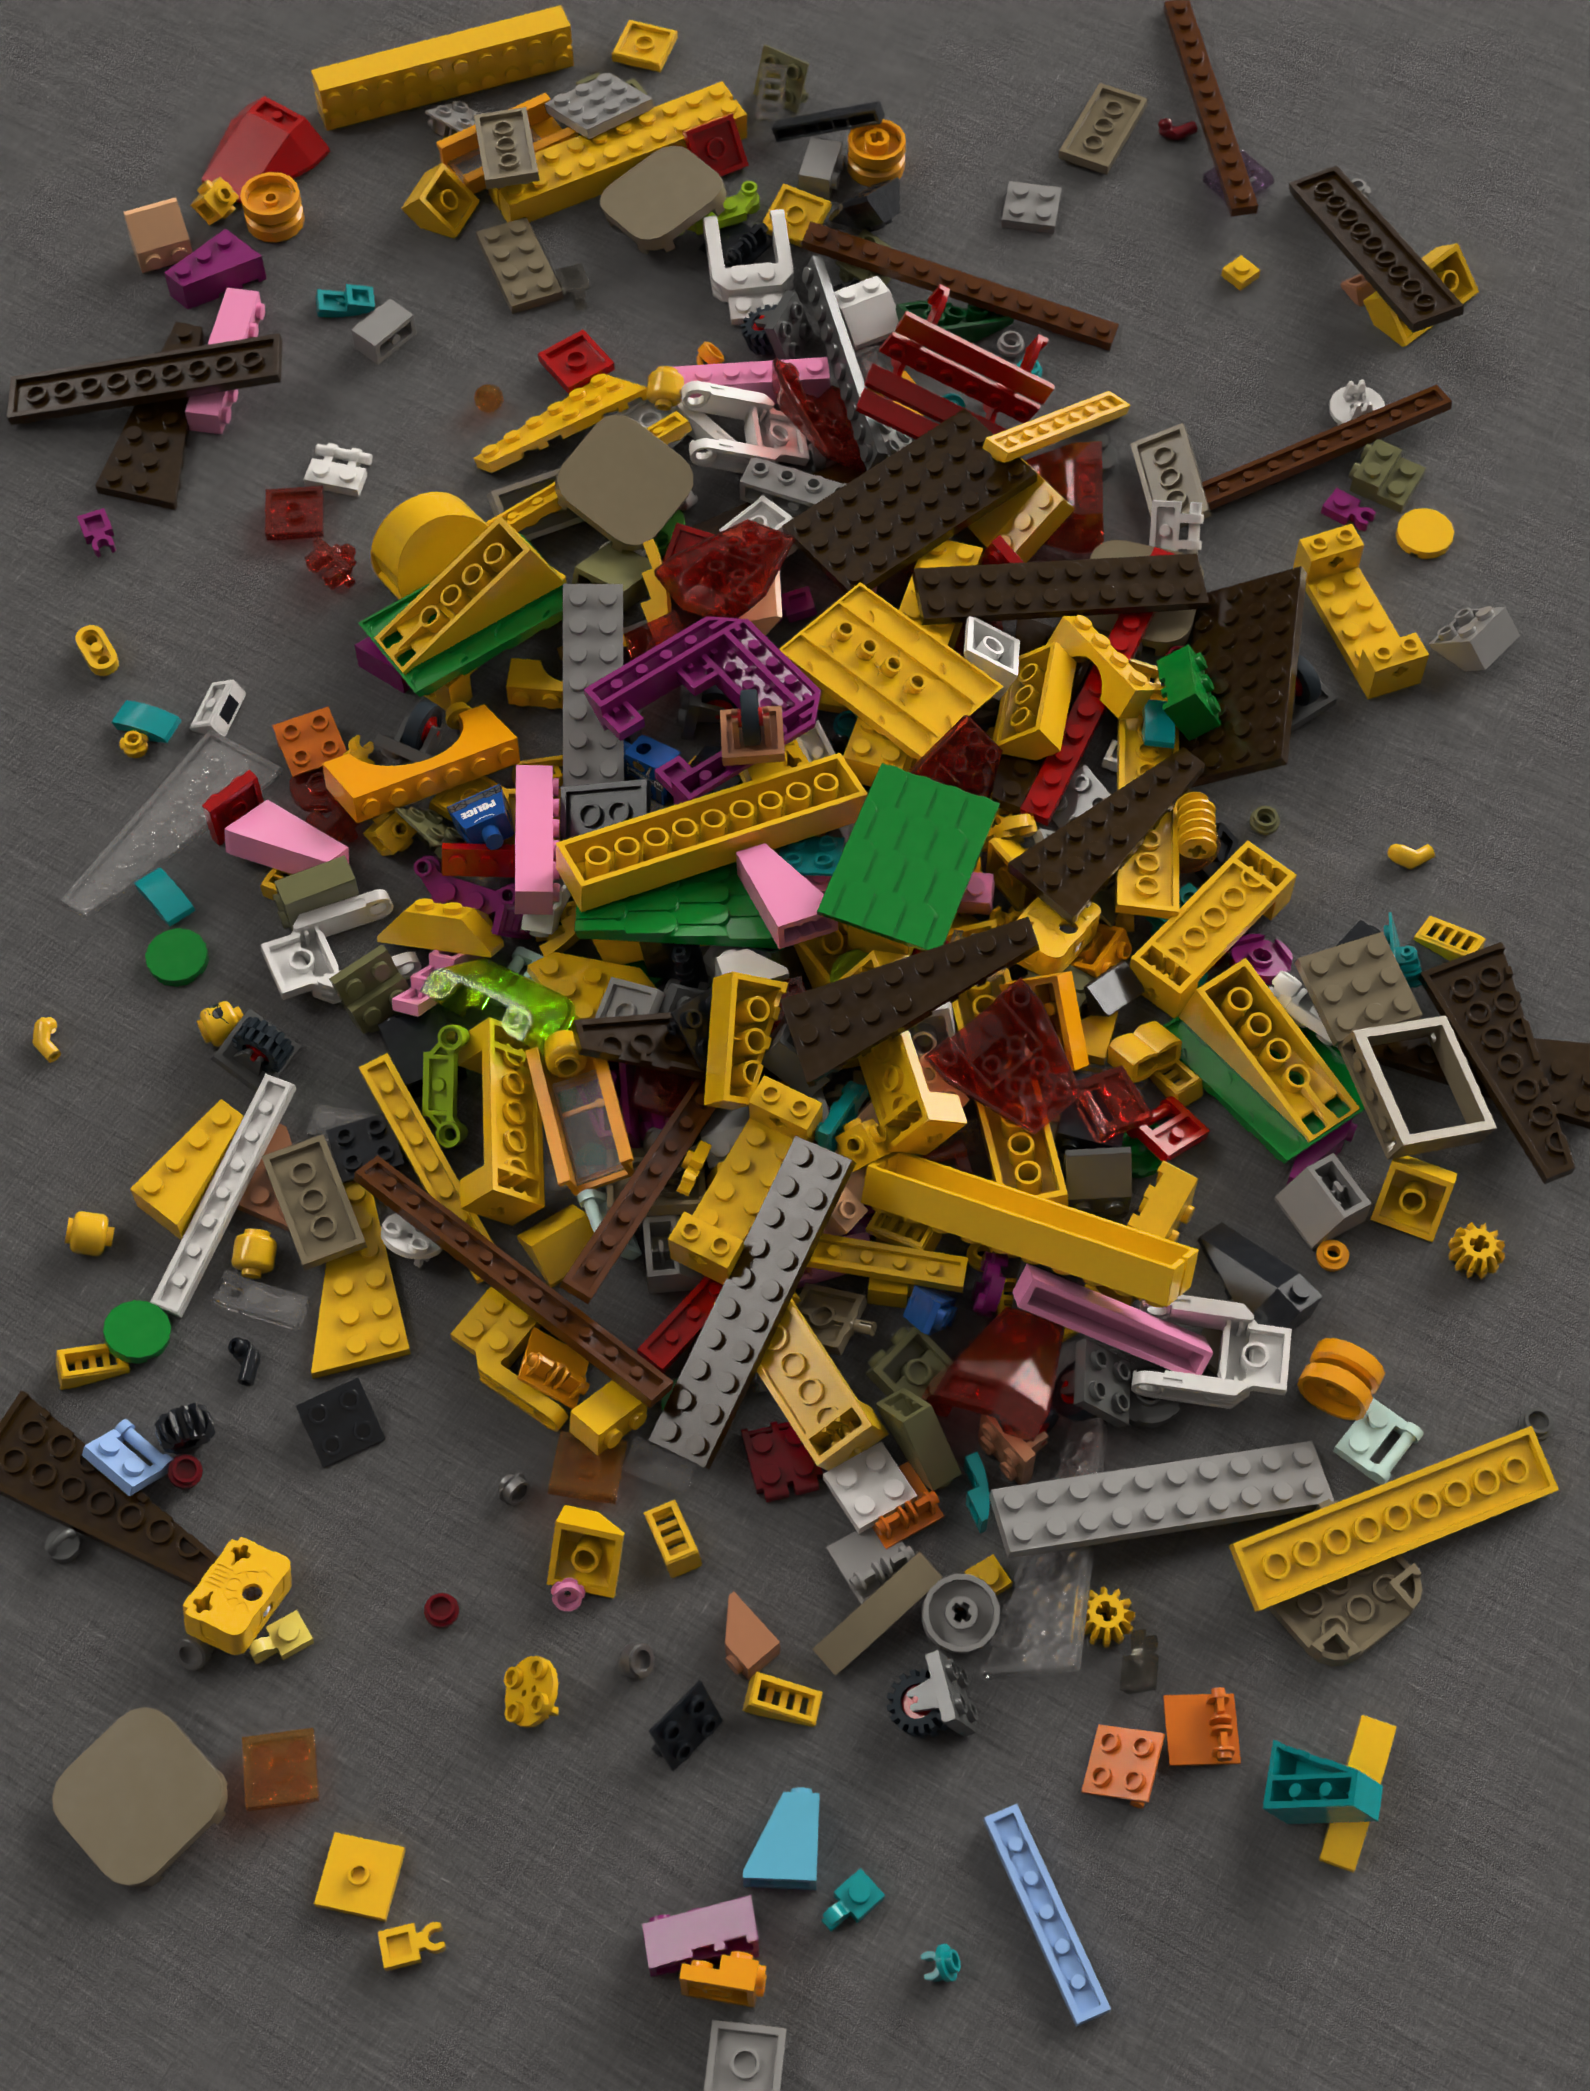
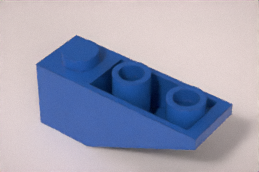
(930, 1310)

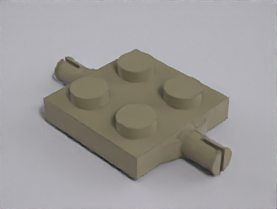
(834, 1315)

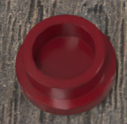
(185, 1471)
(441, 1610)

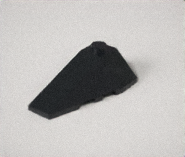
(1258, 1279)

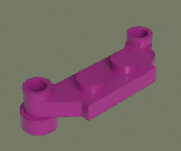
(454, 889)

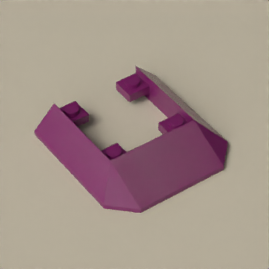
(706, 654)

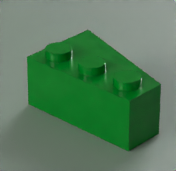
(1188, 692)

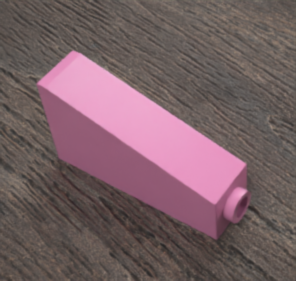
(280, 840)
(782, 896)

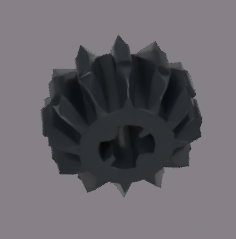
(184, 1428)

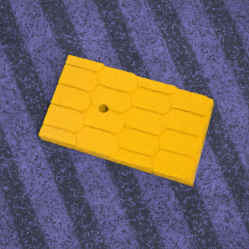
(889, 670)

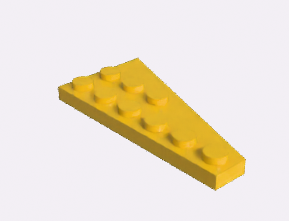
(564, 418)
(359, 1301)

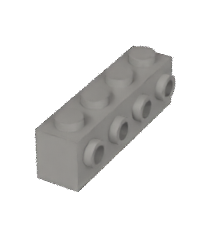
(784, 486)

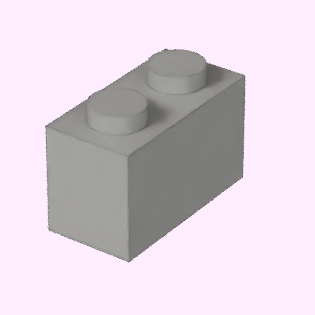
(821, 167)
(384, 331)

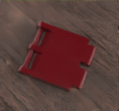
(779, 1461)

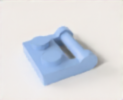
(123, 1465)

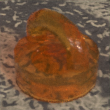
(488, 398)

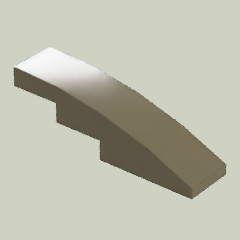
(877, 1613)

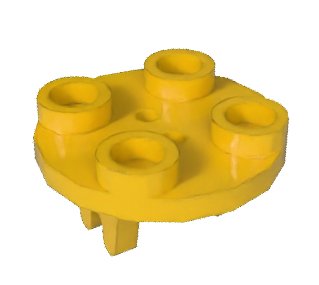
(531, 1692)

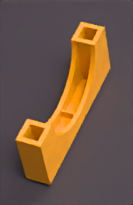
(374, 789)

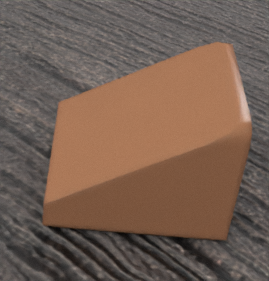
(1357, 289)

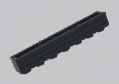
(828, 121)

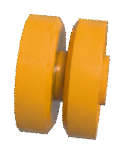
(876, 153)
(272, 207)
(1341, 1379)

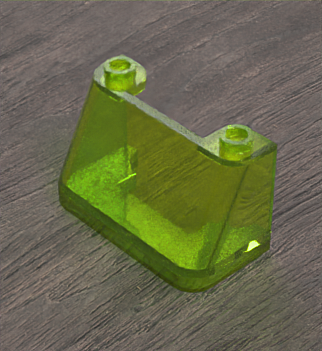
(532, 1008)

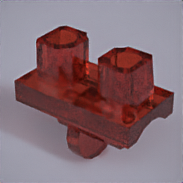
(338, 561)
(336, 823)

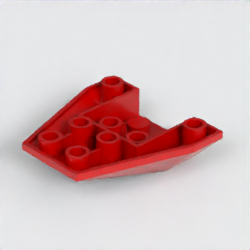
(265, 140)

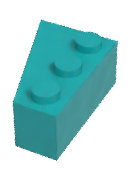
(1318, 1790)

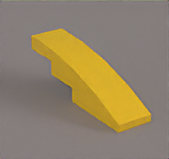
(660, 599)
(1369, 1755)

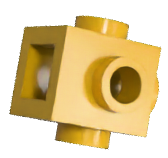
(215, 200)
(390, 833)
(862, 1142)

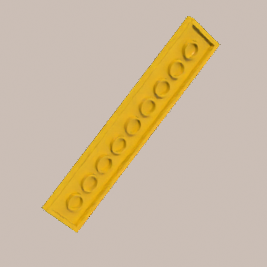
(1151, 876)
(1392, 1518)

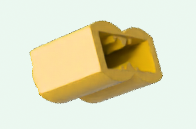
(1144, 1051)

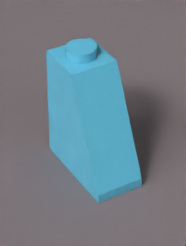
(788, 1846)

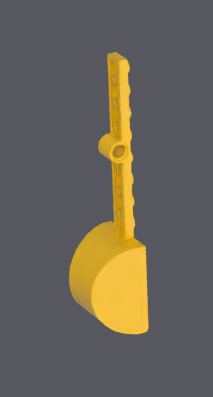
(436, 527)

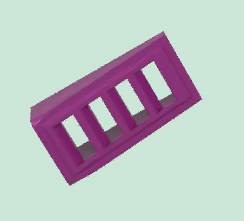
(508, 923)

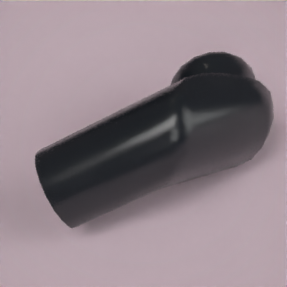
(247, 1357)

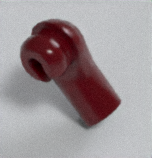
(1176, 132)

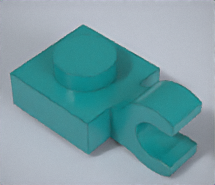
(855, 1898)

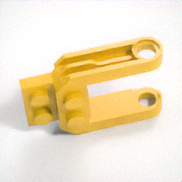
(497, 1336)

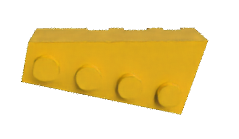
(739, 1036)
(181, 1177)
(1162, 1211)

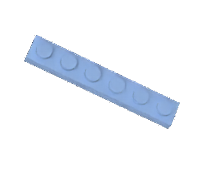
(1047, 1915)

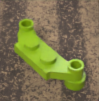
(736, 208)
(441, 1085)

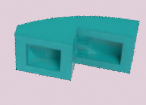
(351, 302)
(146, 719)
(1157, 727)
(164, 896)
(977, 1498)

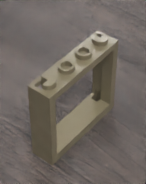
(1381, 1104)

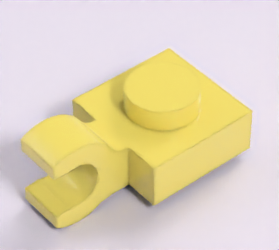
(285, 1636)

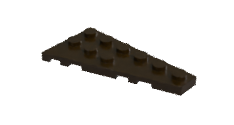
(639, 1042)

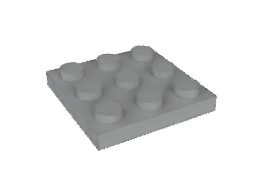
(599, 105)

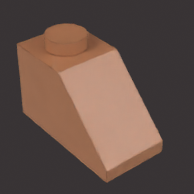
(747, 1640)

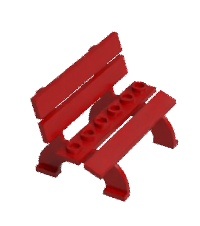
(995, 396)

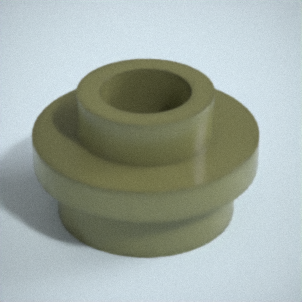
(1267, 814)

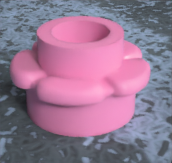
(567, 1602)

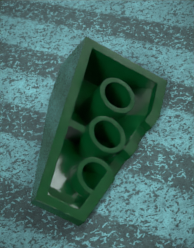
(967, 323)

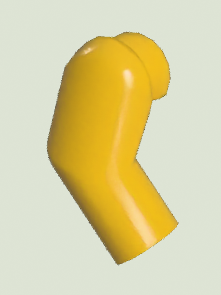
(1409, 857)
(41, 1038)

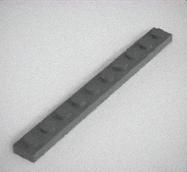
(843, 360)

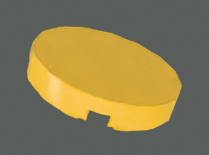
(1424, 533)

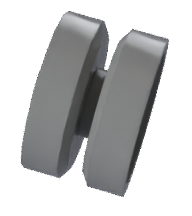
(981, 1613)

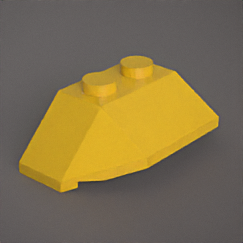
(443, 928)

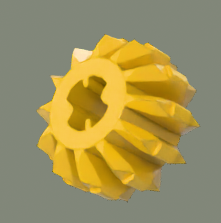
(1481, 1262)
(1115, 1610)

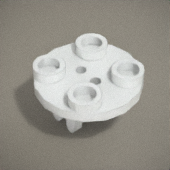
(1357, 397)
(407, 1240)

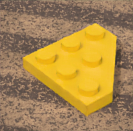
(582, 979)

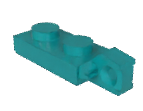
(840, 1114)

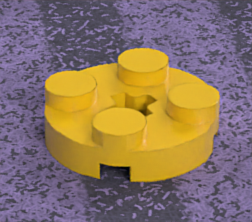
(1014, 828)

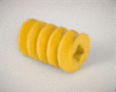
(1196, 826)

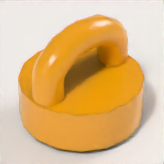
(709, 353)

